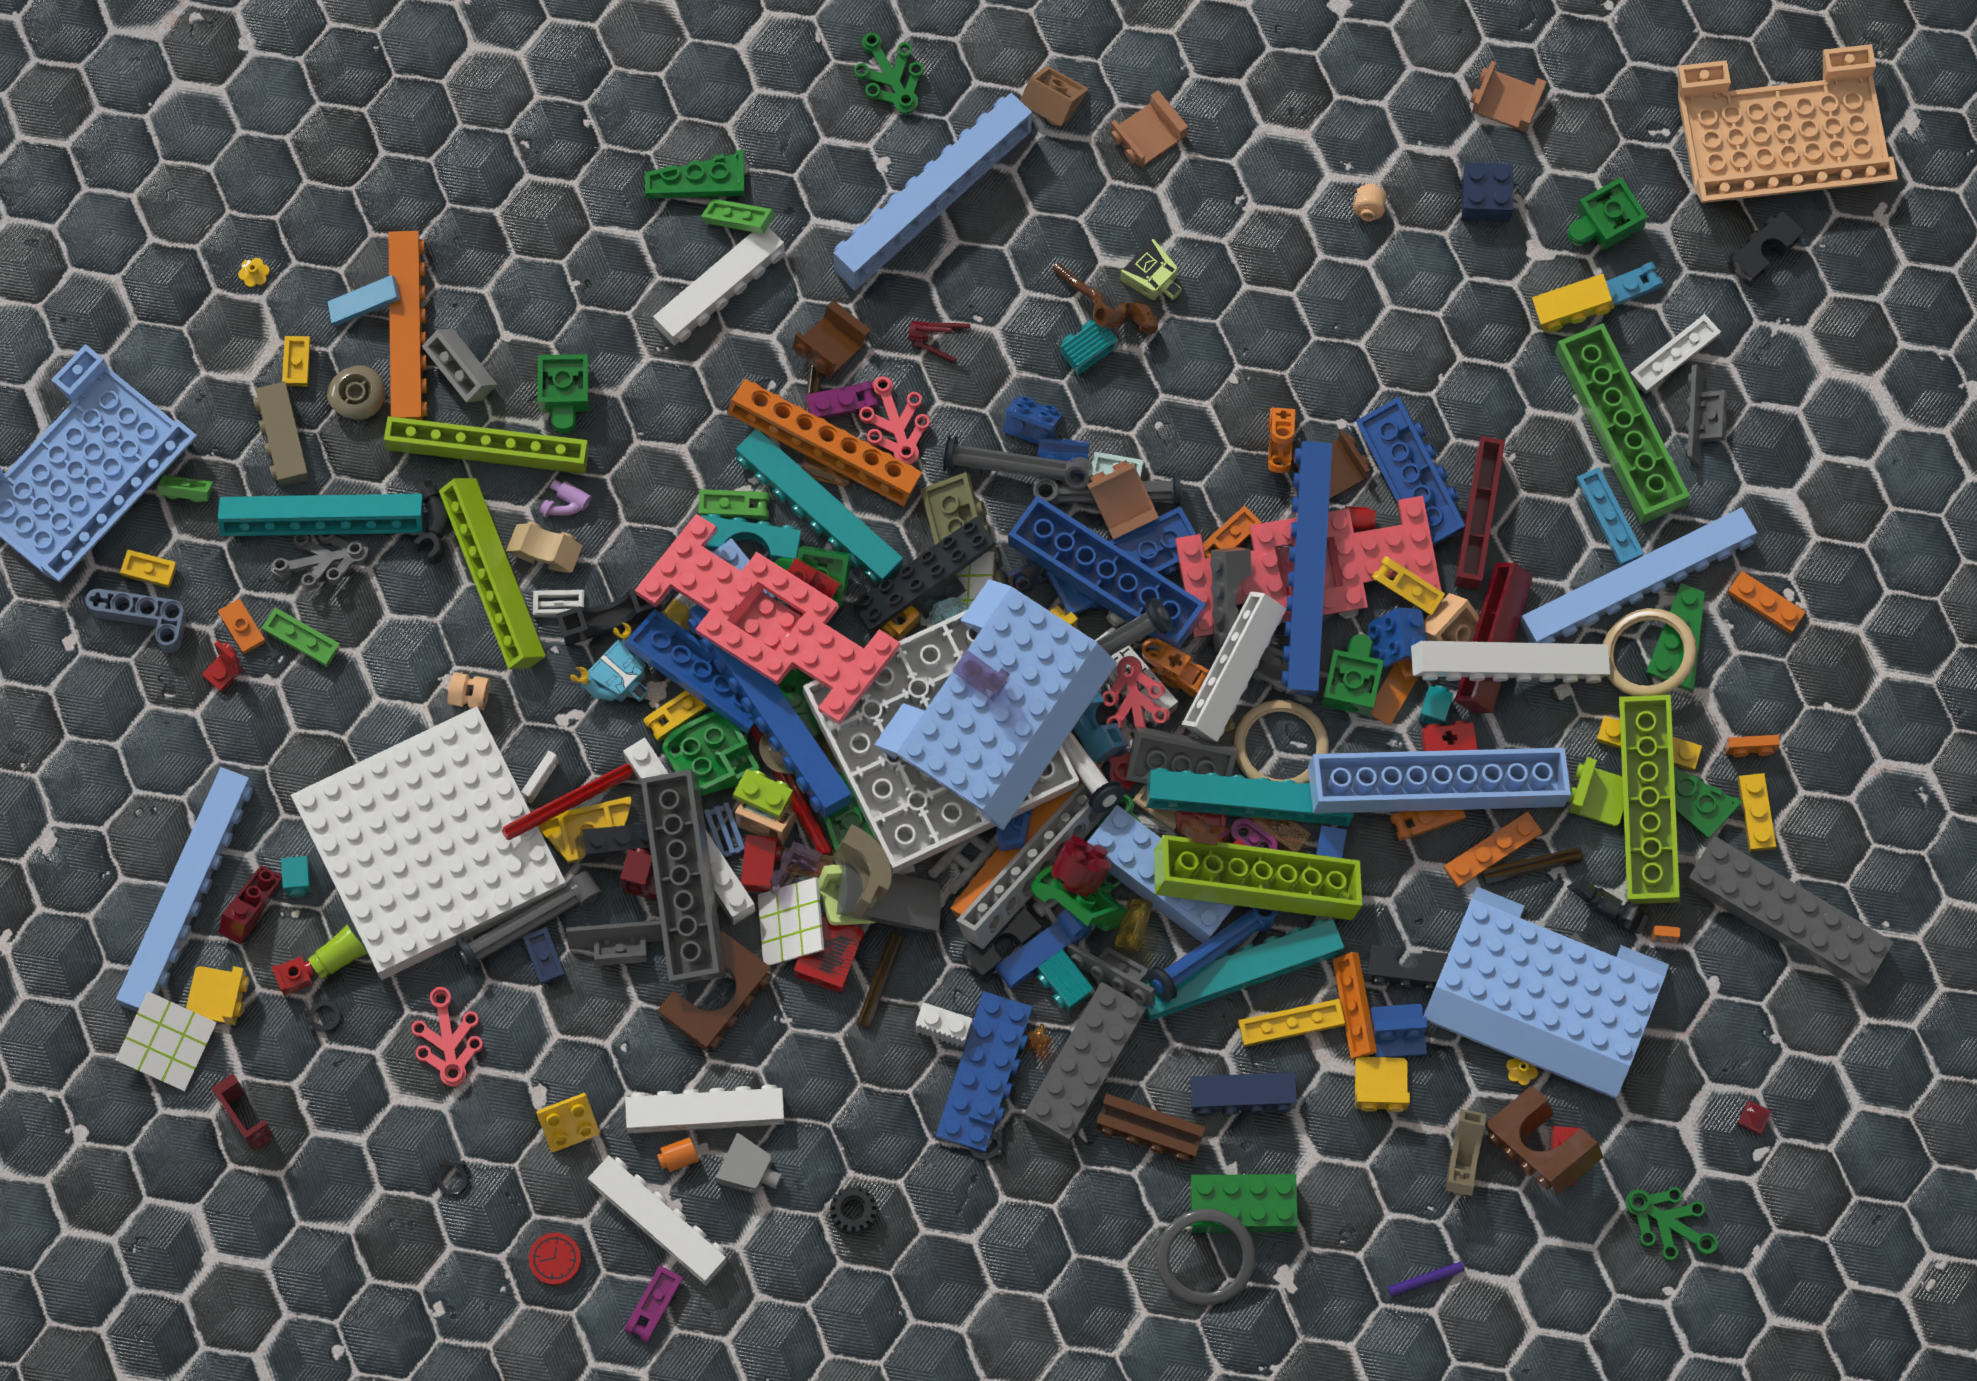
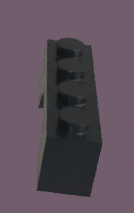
(585, 623)

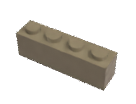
(282, 435)

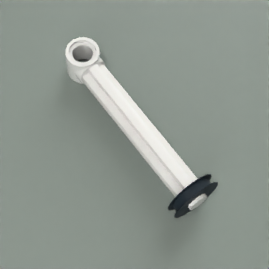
(1104, 793)

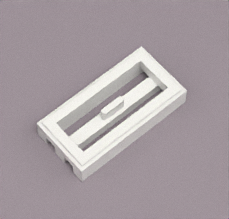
(555, 604)
(539, 777)

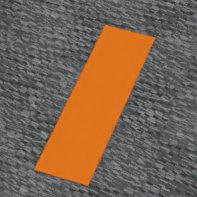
(1392, 696)

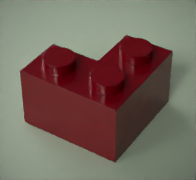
(638, 874)

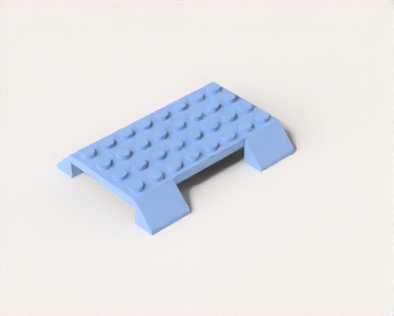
(85, 467)
(1002, 747)
(1545, 995)

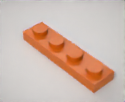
(1492, 850)
(1354, 1005)

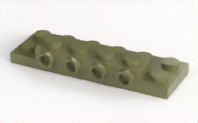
(953, 504)

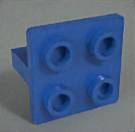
(1031, 420)
(1399, 1030)

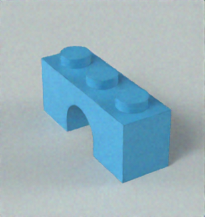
(1098, 740)

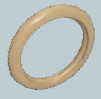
(1681, 674)
(1264, 708)

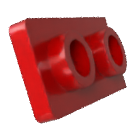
(224, 668)

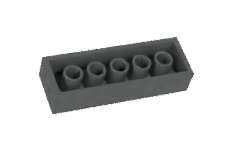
(1084, 1063)

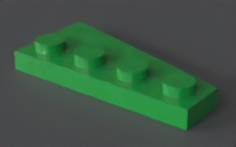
(707, 178)
(1701, 804)

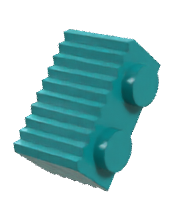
(1087, 346)
(1064, 980)

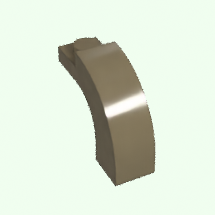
(870, 862)
(1465, 1152)

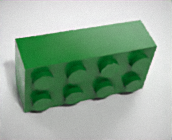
(1257, 1200)

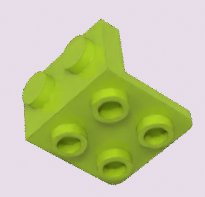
(763, 793)
(1597, 794)

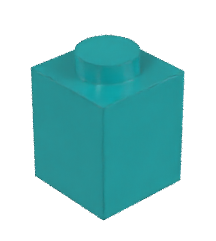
(1436, 705)
(296, 876)

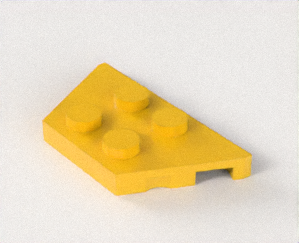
(564, 828)

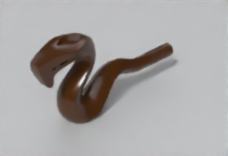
(1106, 316)

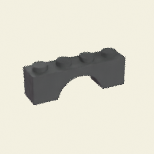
(1228, 570)

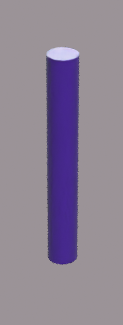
(1426, 1278)

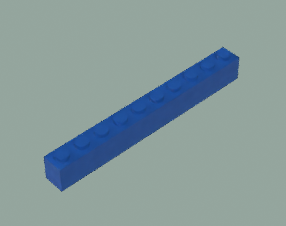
(1308, 568)
(783, 727)

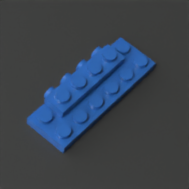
(1411, 466)
(1150, 544)
(686, 663)
(985, 1072)

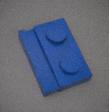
(1063, 450)

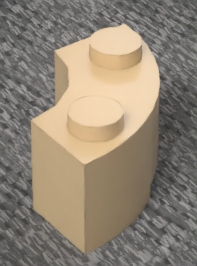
(534, 543)

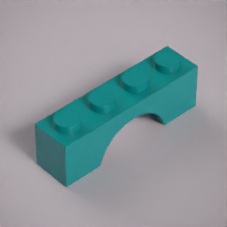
(777, 541)

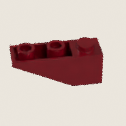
(249, 905)

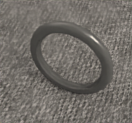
(1205, 1215)

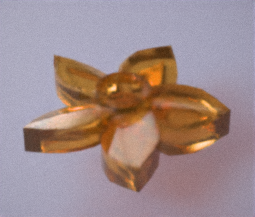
(1038, 1039)

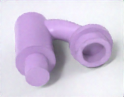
(576, 498)

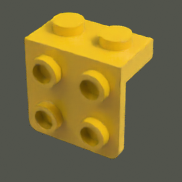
(218, 993)
(1381, 1084)

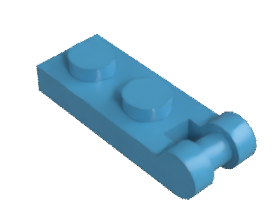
(1631, 286)

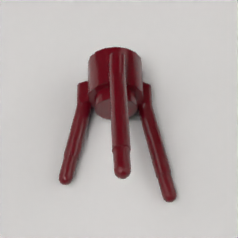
(922, 331)

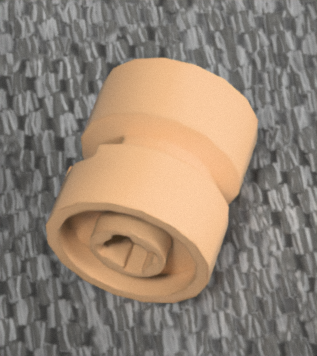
(460, 688)

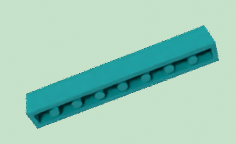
(818, 506)
(321, 514)
(1235, 797)
(1253, 966)

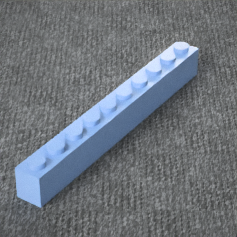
(1639, 577)
(186, 888)

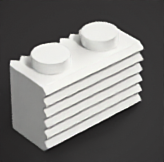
(943, 1025)

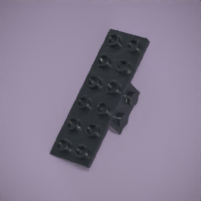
(926, 578)

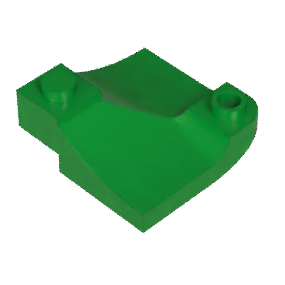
(712, 750)
(1092, 909)

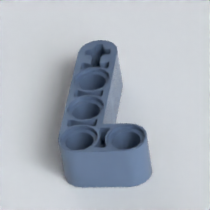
(133, 614)

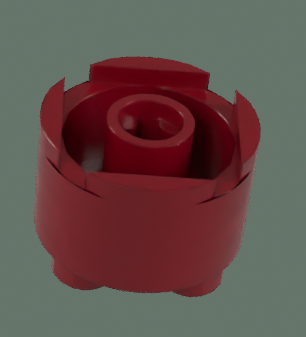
(1081, 866)

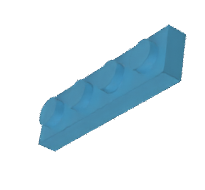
(1609, 516)

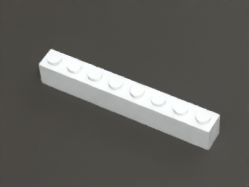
(1510, 660)
(727, 886)

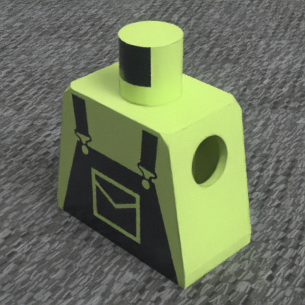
(1152, 273)

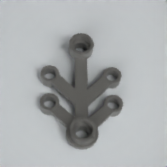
(322, 560)

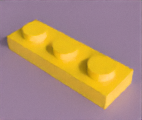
(1756, 812)

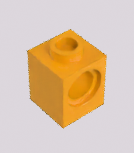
(912, 618)

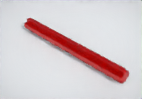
(567, 801)
(801, 808)

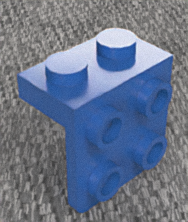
(1395, 634)

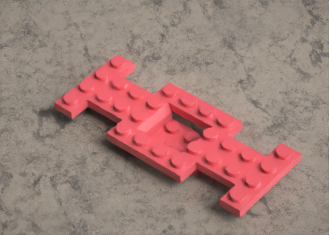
(1349, 561)
(761, 628)

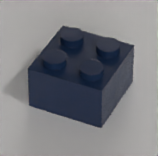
(1487, 191)

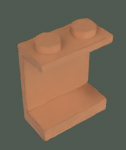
(1507, 98)
(1149, 131)
(1122, 499)

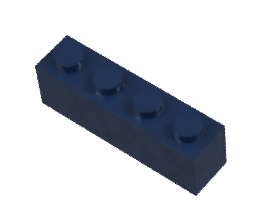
(1243, 1093)

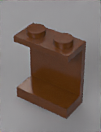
(832, 340)
(1347, 465)

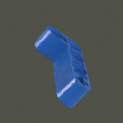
(1025, 960)

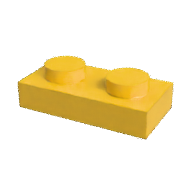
(296, 361)
(148, 568)

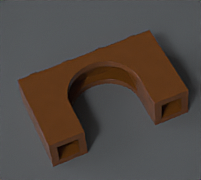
(707, 1027)
(1552, 1168)

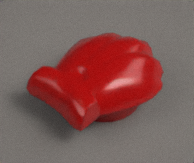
(1119, 770)

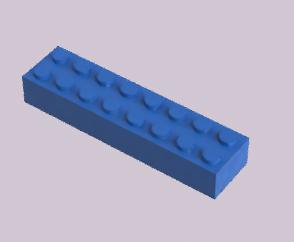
(1102, 569)

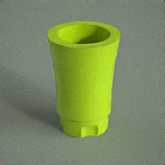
(337, 953)

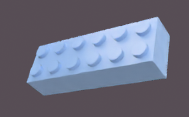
(1132, 862)

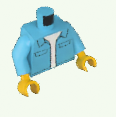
(615, 673)

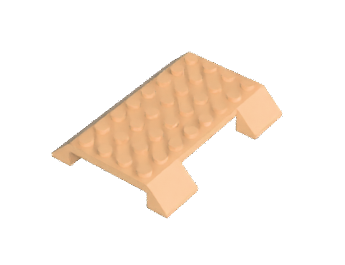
(1784, 134)

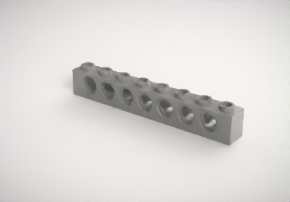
(1013, 884)

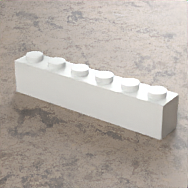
(718, 285)
(1234, 666)
(704, 1110)
(657, 1219)

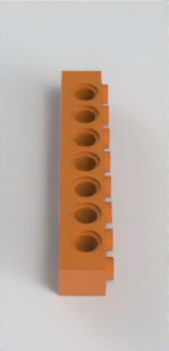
(830, 453)

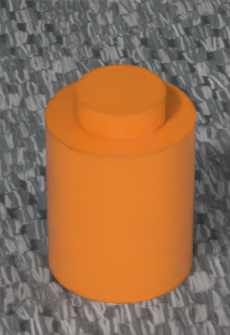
(677, 1155)

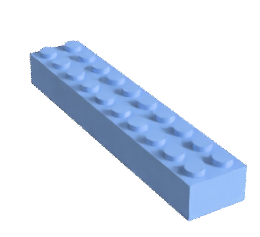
(932, 191)
(1438, 780)

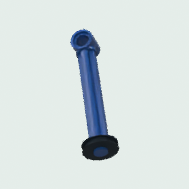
(1166, 980)

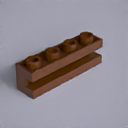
(1150, 1128)

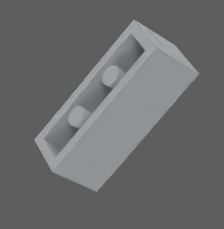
(459, 365)

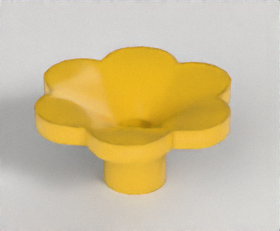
(254, 276)
(1517, 1073)

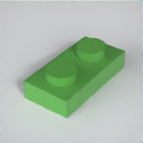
(187, 488)

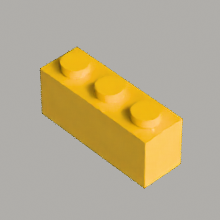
(1573, 303)

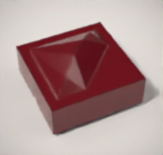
(1754, 1117)

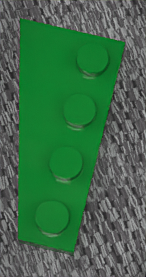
(1670, 649)

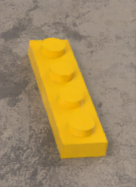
(1684, 752)
(1291, 1022)

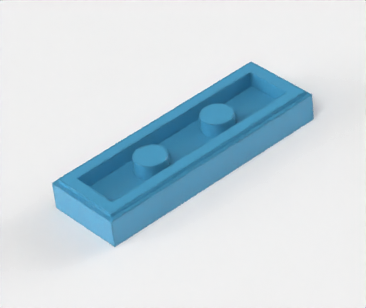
(363, 300)

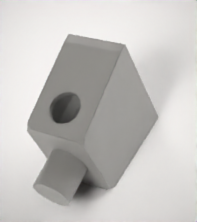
(747, 1167)

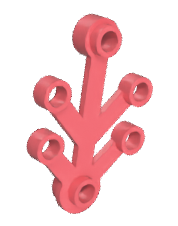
(895, 424)
(1135, 699)
(447, 1042)

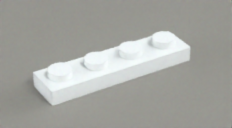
(1675, 353)

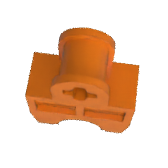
(1281, 439)
(1168, 666)

